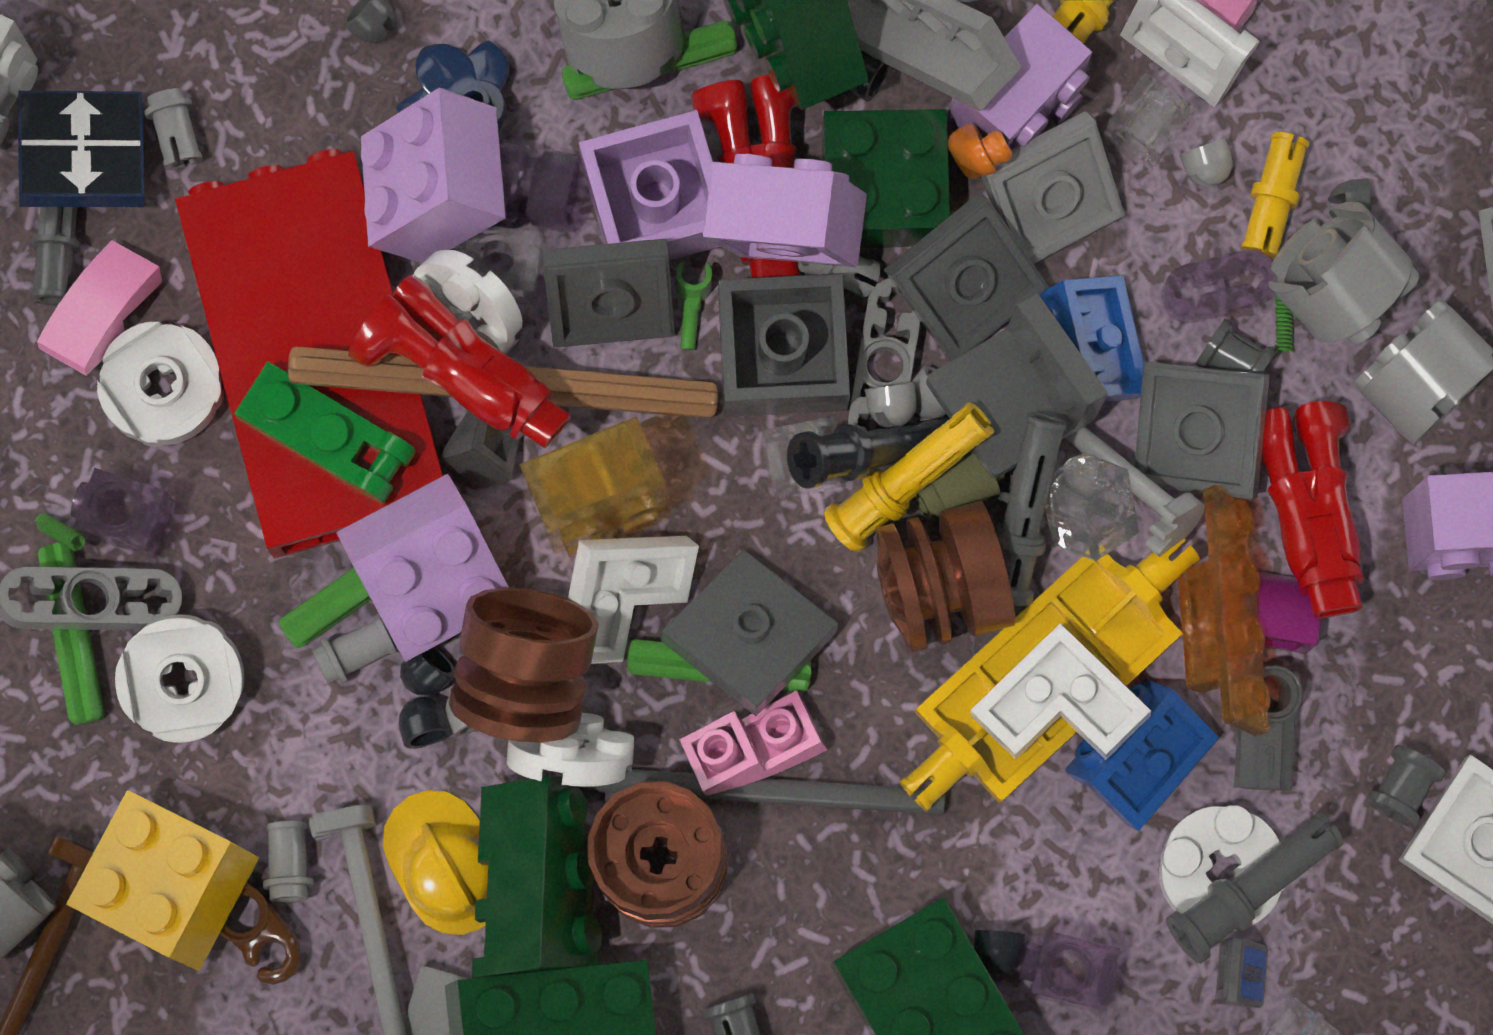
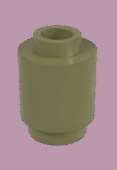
(958, 486)

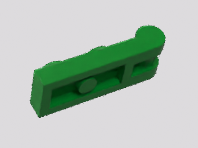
(323, 432)

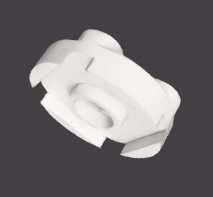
(469, 296)
(125, 378)
(158, 706)
(585, 758)
(1200, 834)

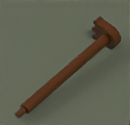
(50, 937)

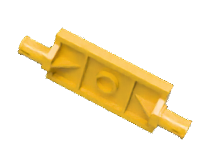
(1105, 608)

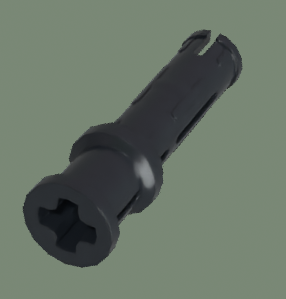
(851, 451)

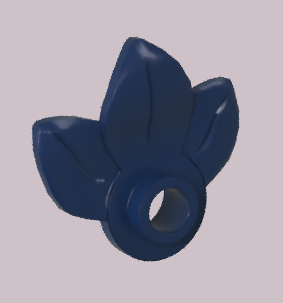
(474, 76)

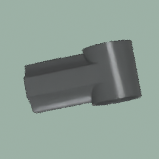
(1267, 759)

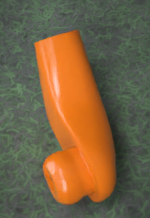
(976, 154)

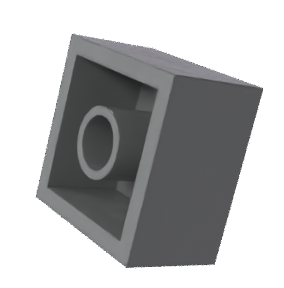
(783, 345)

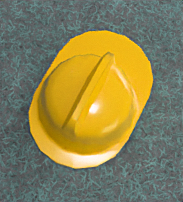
(434, 857)

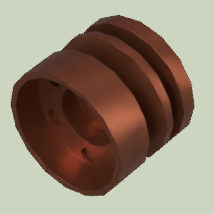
(945, 576)
(523, 664)
(635, 826)

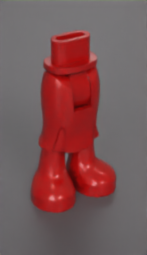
(727, 108)
(459, 362)
(1314, 505)

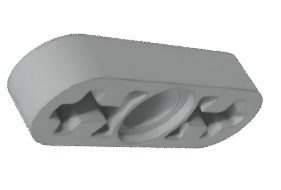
(875, 321)
(41, 583)

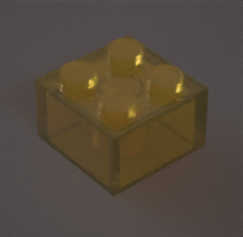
(596, 487)

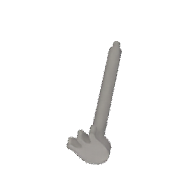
(1177, 514)
(350, 824)

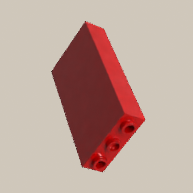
(287, 268)

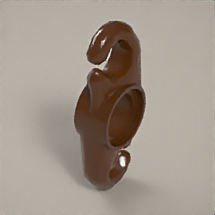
(269, 929)

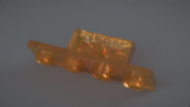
(1221, 616)

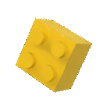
(163, 880)

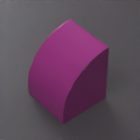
(1285, 614)

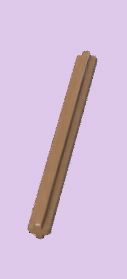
(569, 387)

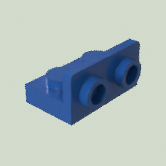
(1103, 329)
(1150, 761)

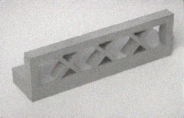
(938, 45)

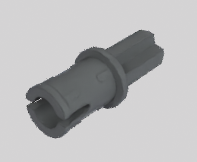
(54, 254)

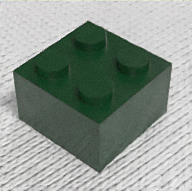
(898, 164)

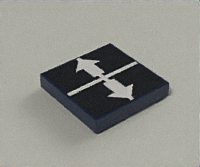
(80, 149)

